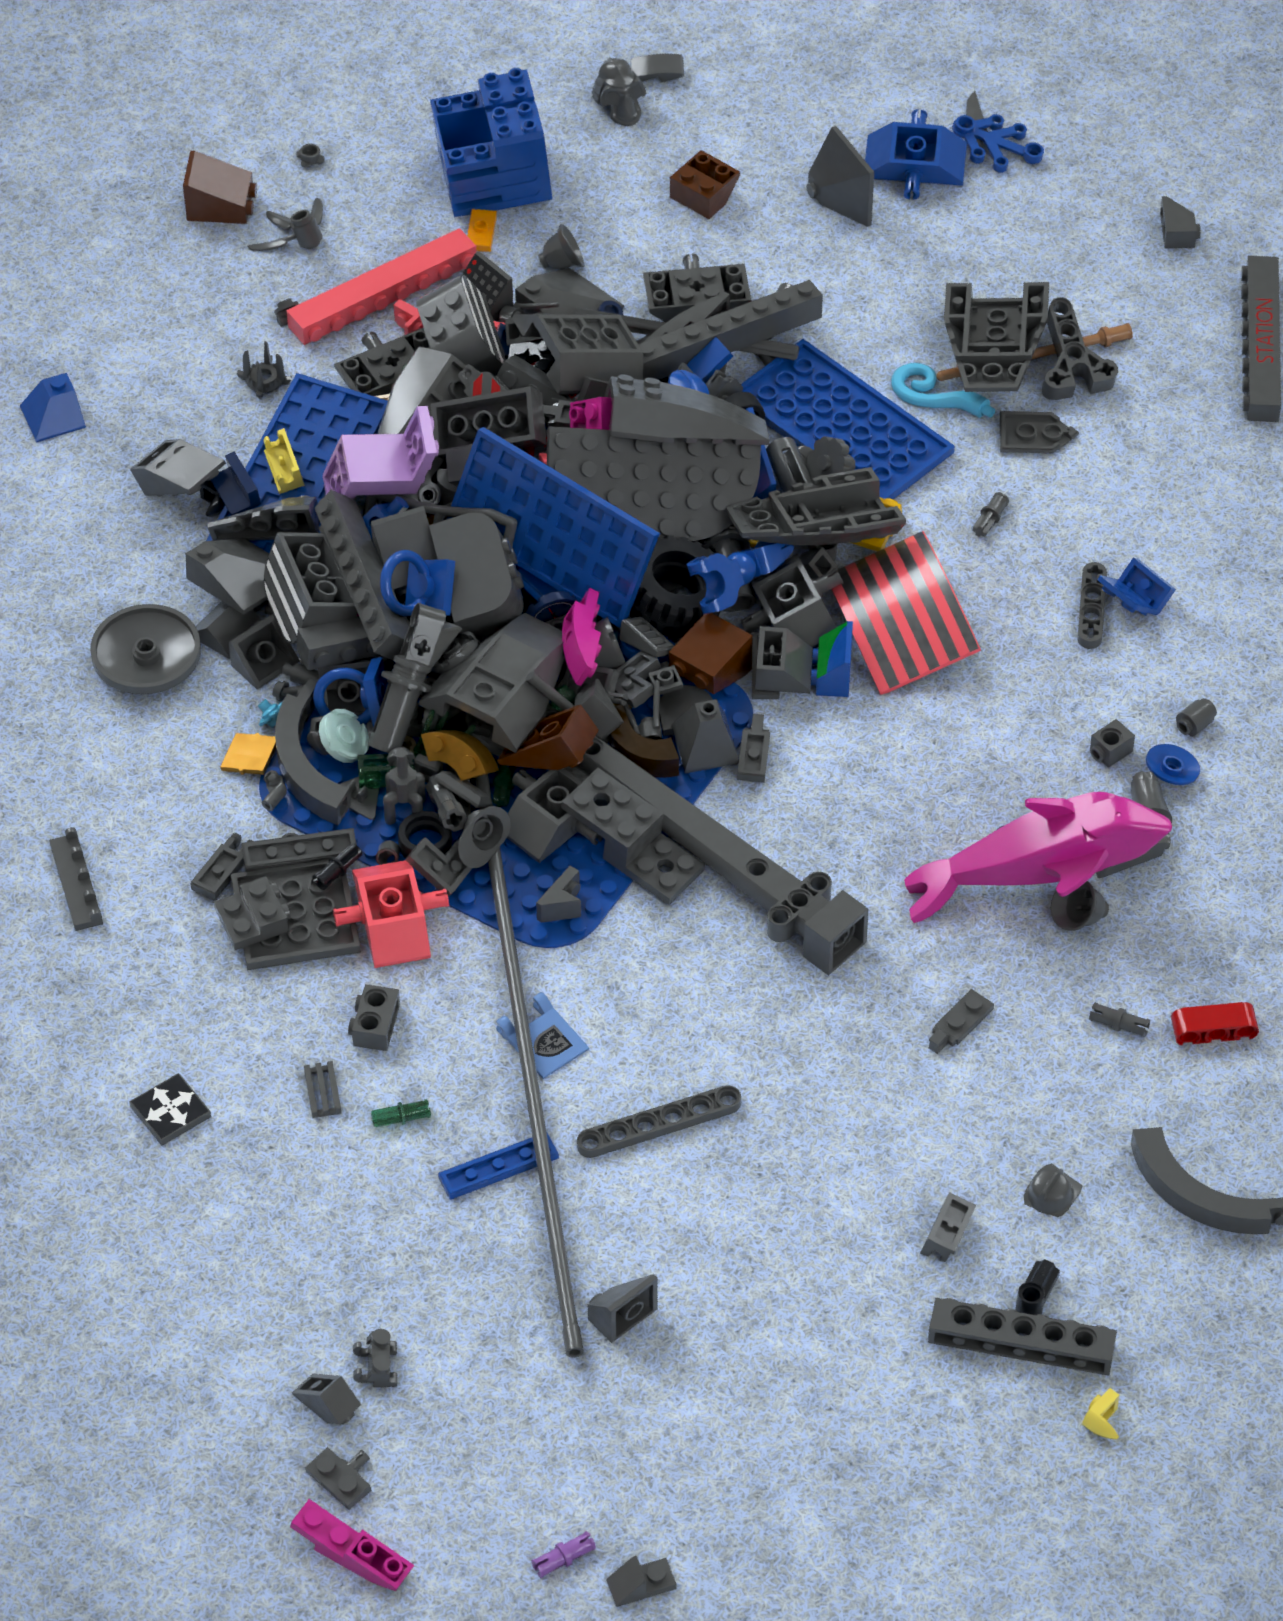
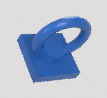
(427, 583)
(371, 690)

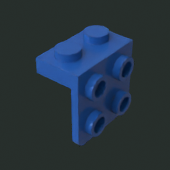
(1139, 588)

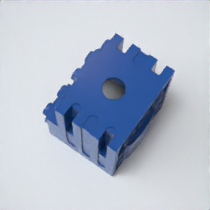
(492, 145)

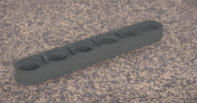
(656, 1117)

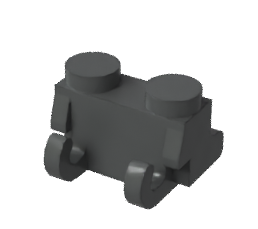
(378, 1359)

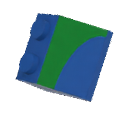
(833, 662)

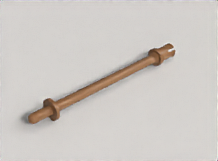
(1104, 336)

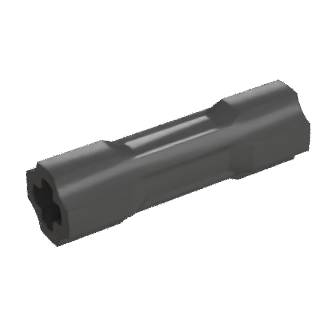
(448, 808)

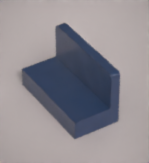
(236, 486)

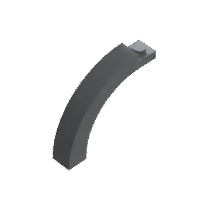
(307, 785)
(1193, 1197)

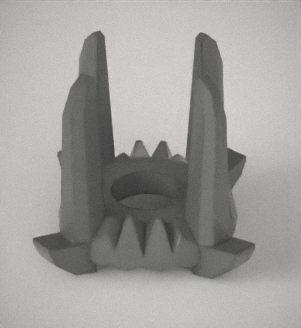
(254, 377)

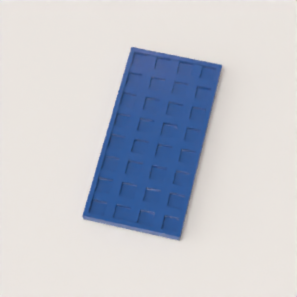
(314, 420)
(561, 528)

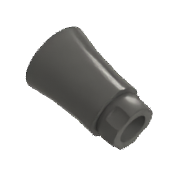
(1148, 792)

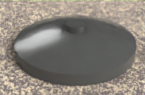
(145, 649)

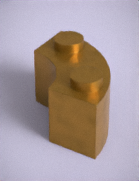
(461, 752)

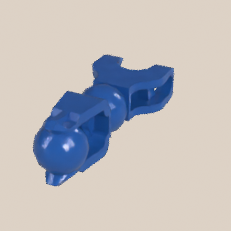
(727, 575)

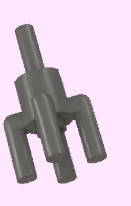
(403, 786)

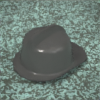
(483, 835)
(1052, 1191)

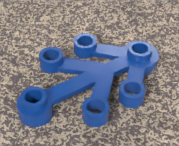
(970, 129)

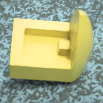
(1099, 1412)

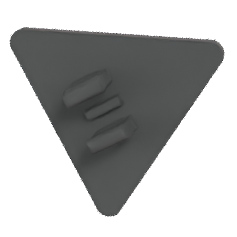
(362, 799)

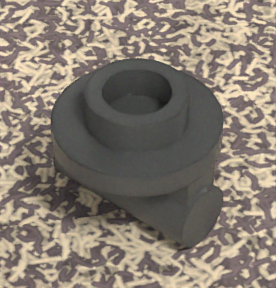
(281, 312)

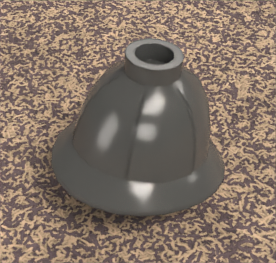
(561, 250)
(1078, 908)

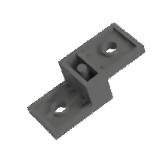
(633, 836)

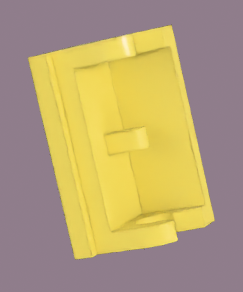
(283, 463)

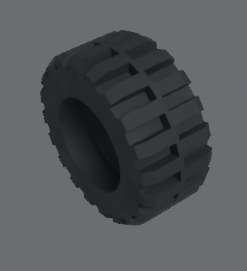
(665, 611)

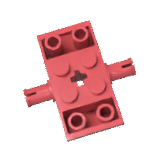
(392, 912)

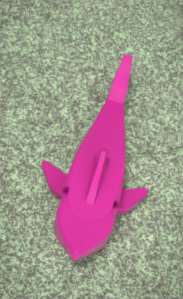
(1051, 844)

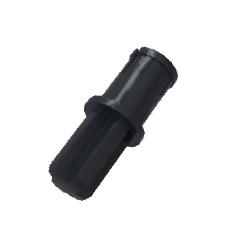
(337, 866)

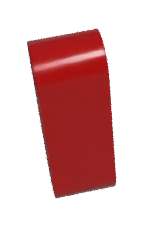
(1214, 1022)

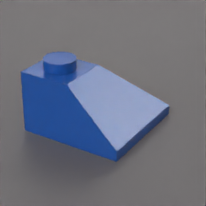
(52, 408)

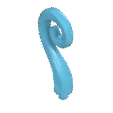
(967, 401)

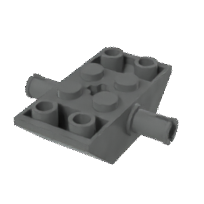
(678, 290)
(379, 366)
(793, 601)
(537, 815)

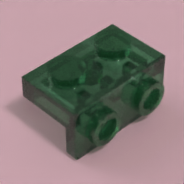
(373, 769)

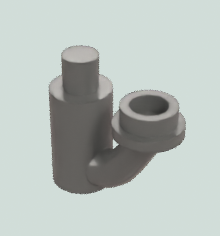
(298, 674)

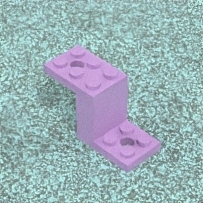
(383, 461)

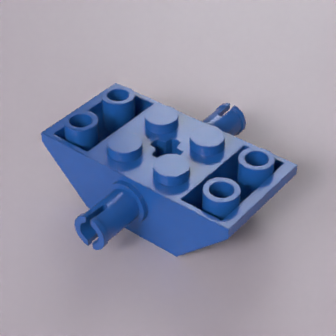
(916, 154)

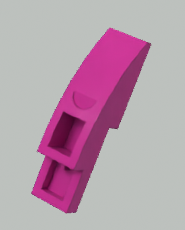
(581, 638)
(351, 1549)

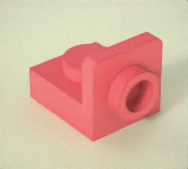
(407, 317)

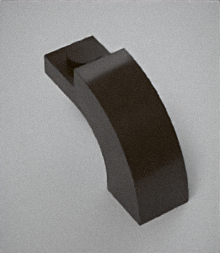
(652, 755)

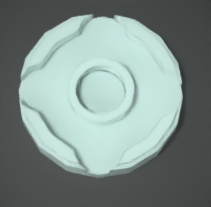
(343, 735)

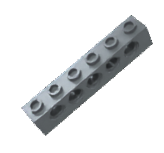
(1034, 1347)

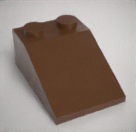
(555, 742)

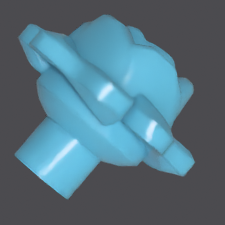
(269, 713)

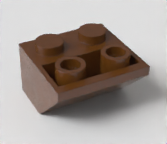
(703, 184)

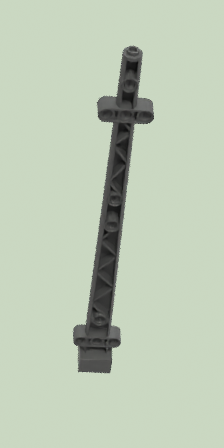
(829, 927)

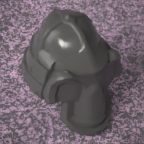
(620, 88)

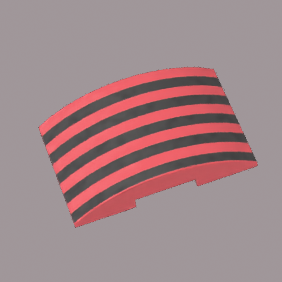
(904, 613)

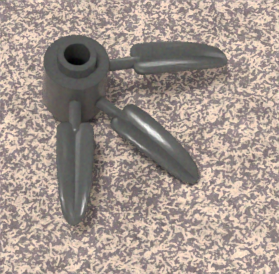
(303, 225)

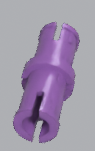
(563, 1554)

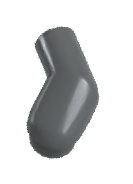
(276, 789)

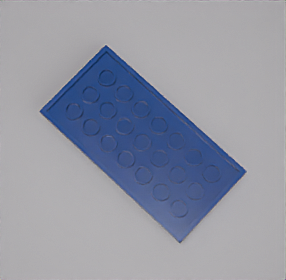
(823, 398)

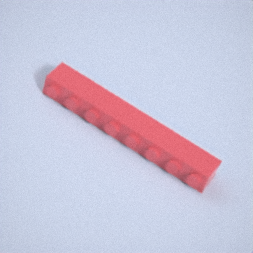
(380, 286)

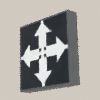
(170, 1109)

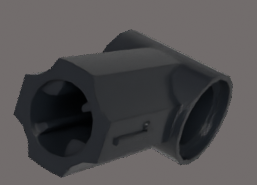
(1037, 1287)

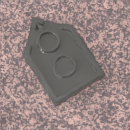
(1033, 432)

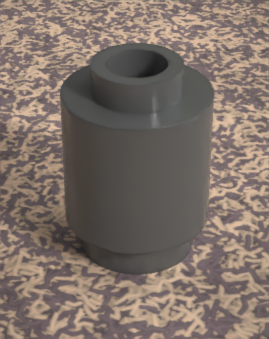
(1196, 717)

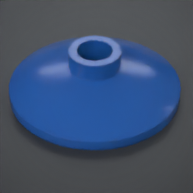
(1173, 764)

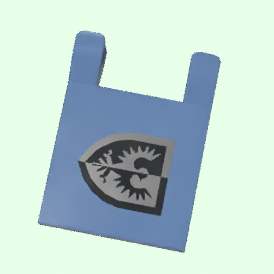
(551, 1037)

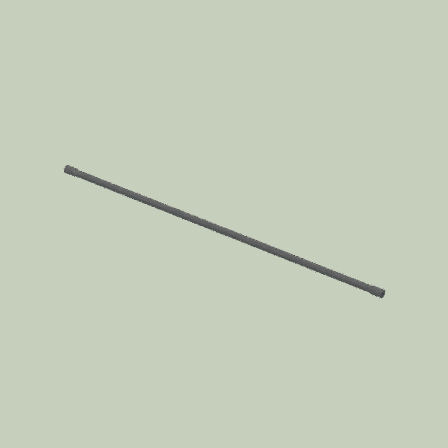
(571, 1330)

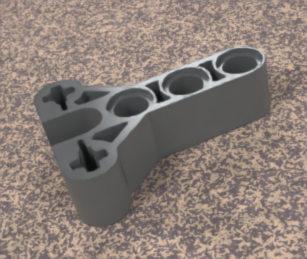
(1098, 372)

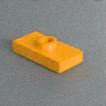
(482, 228)

